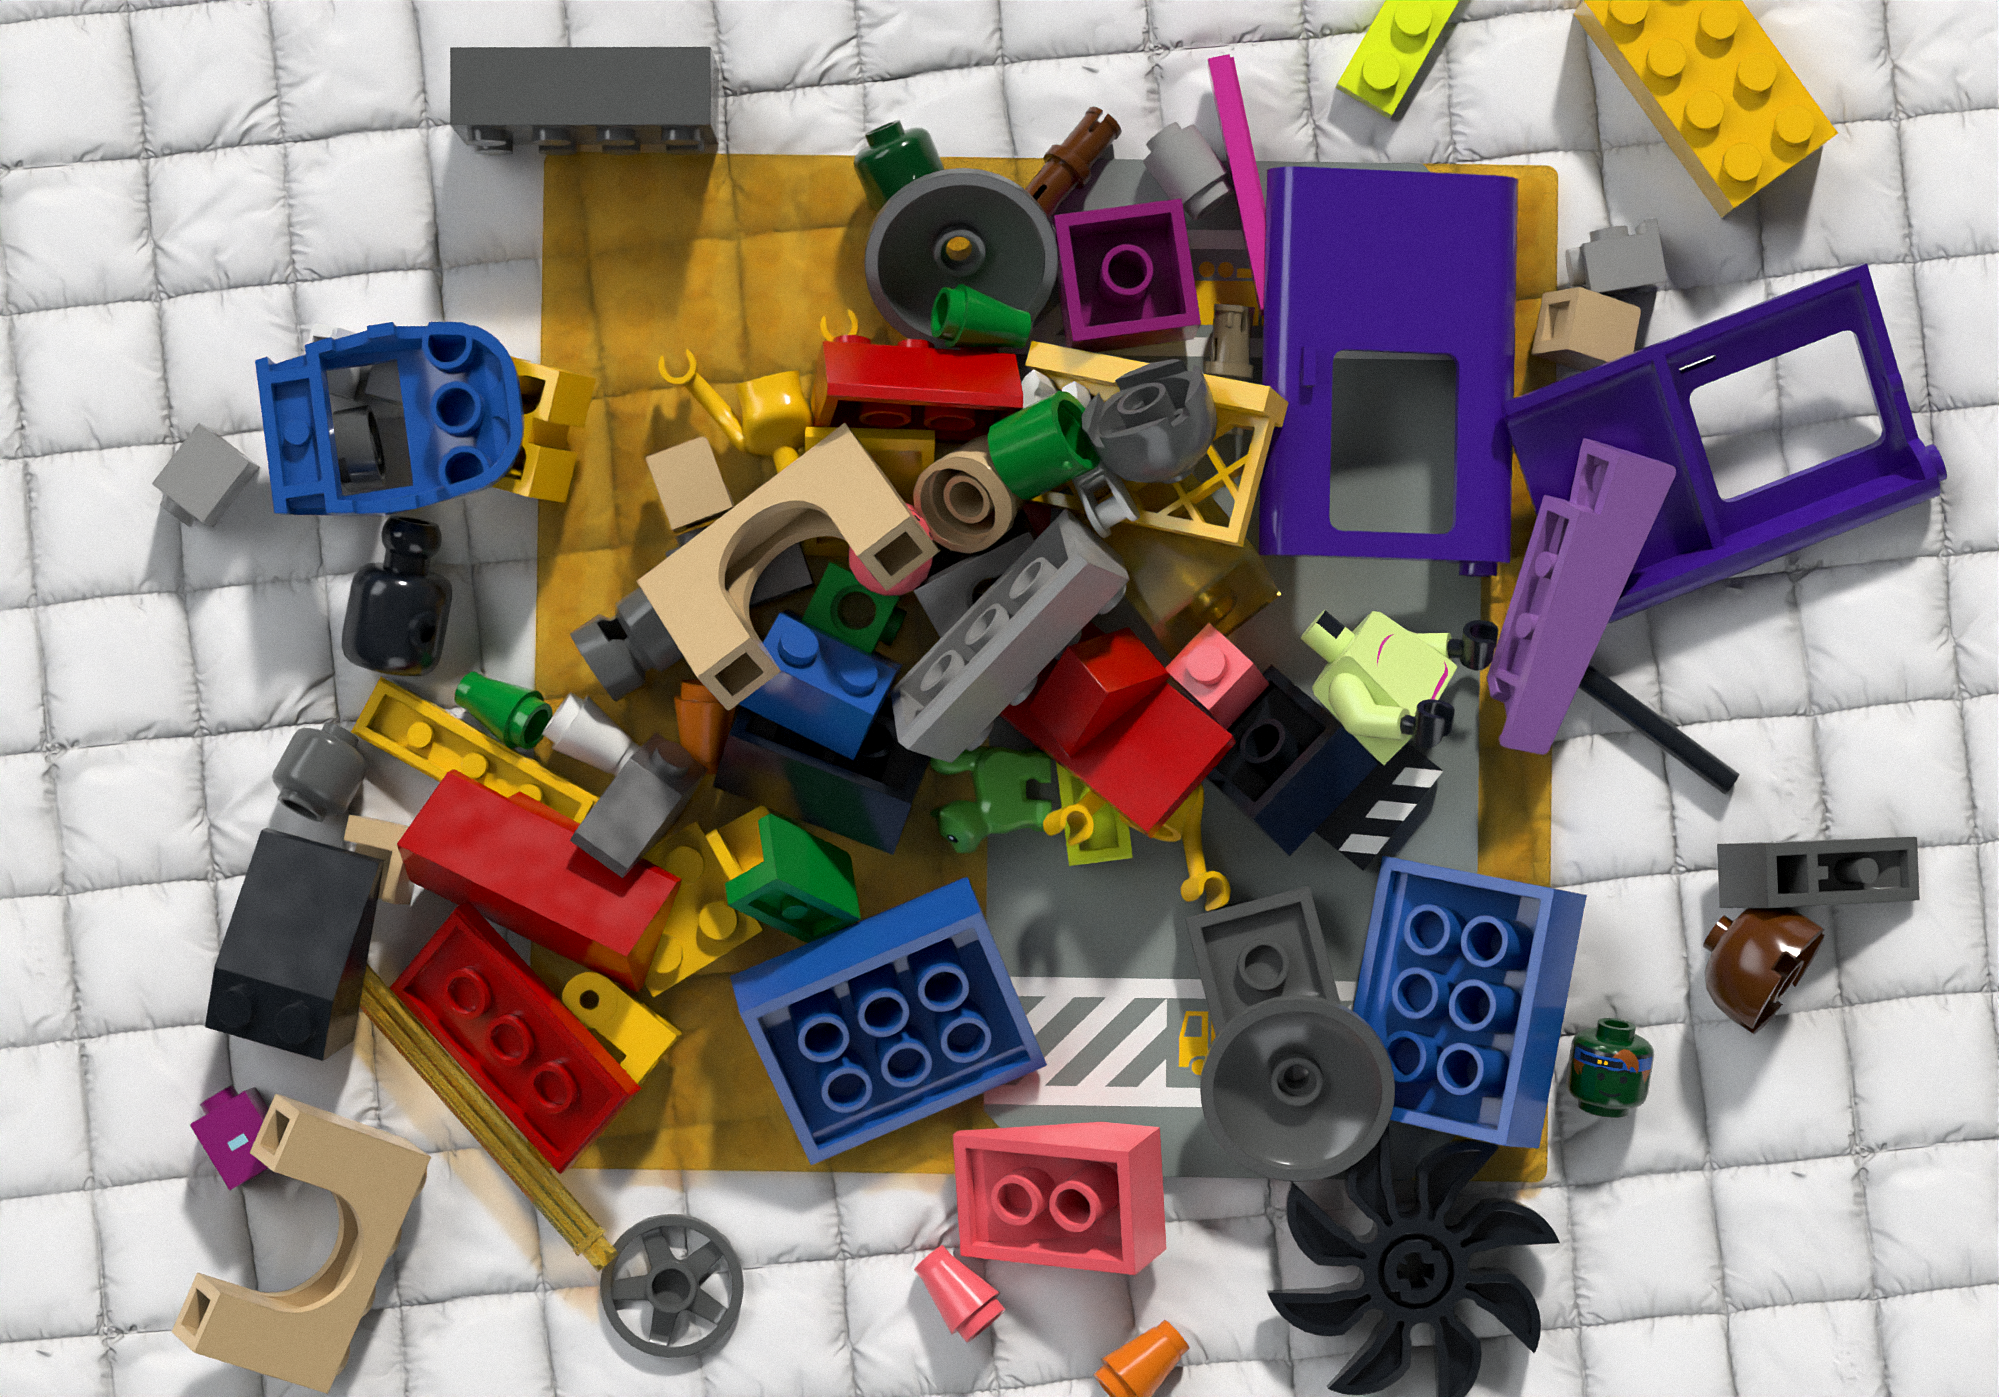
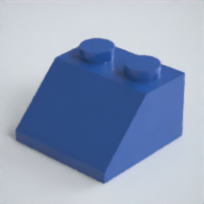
(824, 685)

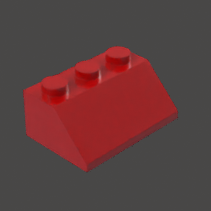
(915, 387)

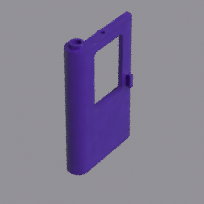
(1391, 270)
(1646, 410)

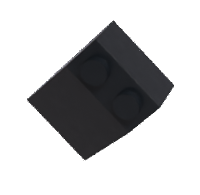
(297, 947)

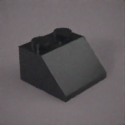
(1289, 763)

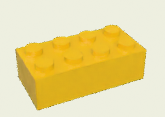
(1710, 90)

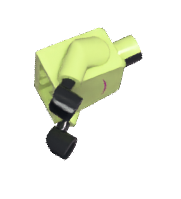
(1390, 680)

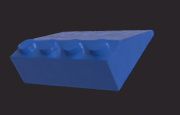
(1469, 996)
(887, 1021)

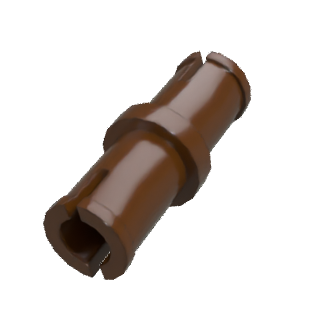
(1070, 163)

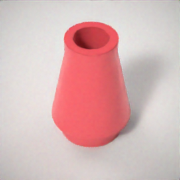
(959, 1294)

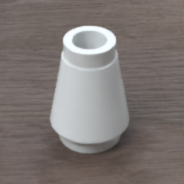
(589, 735)

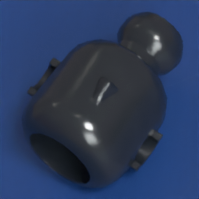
(398, 606)

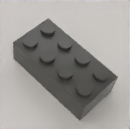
(584, 98)

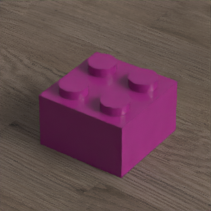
(1125, 276)

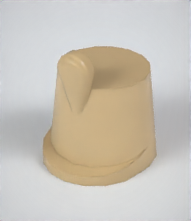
(966, 499)

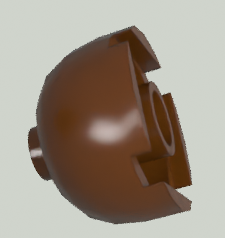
(1758, 961)

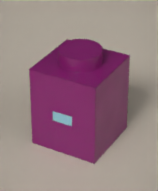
(230, 1131)

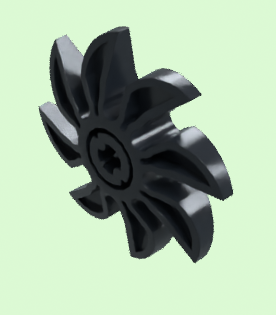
(1433, 1296)

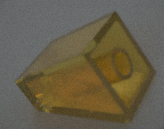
(1186, 580)

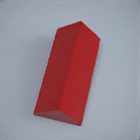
(529, 877)

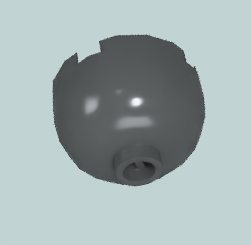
(1154, 424)

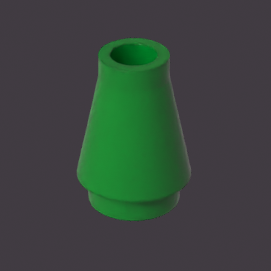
(976, 320)
(506, 710)

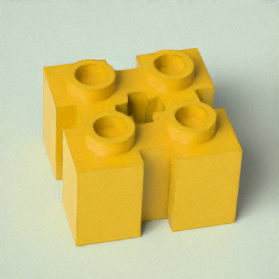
(551, 404)

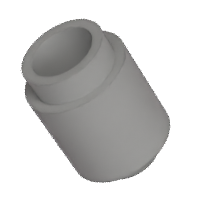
(1188, 169)

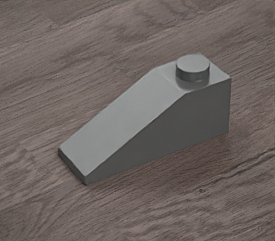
(1817, 872)

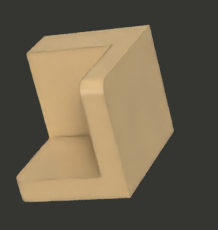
(1584, 328)
(690, 484)
(380, 840)

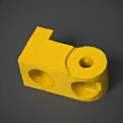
(621, 1020)

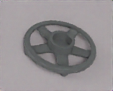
(673, 1285)

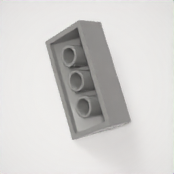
(1007, 640)

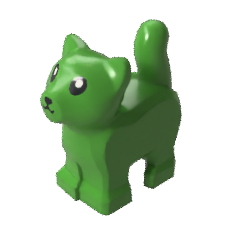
(1000, 795)

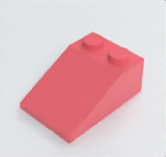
(1062, 1195)

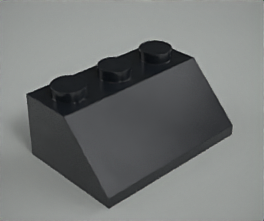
(803, 779)

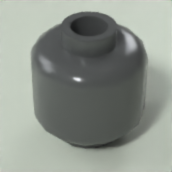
(320, 772)

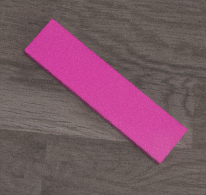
(1241, 166)

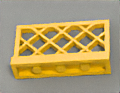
(1236, 404)

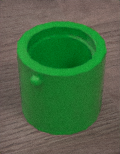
(1041, 446)

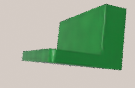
(801, 885)

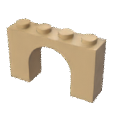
(709, 581)
(309, 1328)

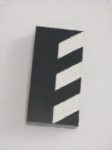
(1379, 805)

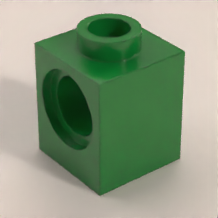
(826, 610)

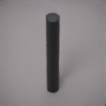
(1658, 730)

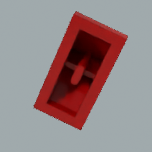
(1095, 687)

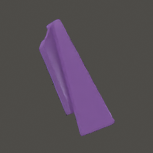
(1570, 588)

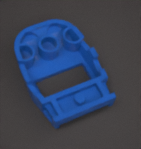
(457, 412)

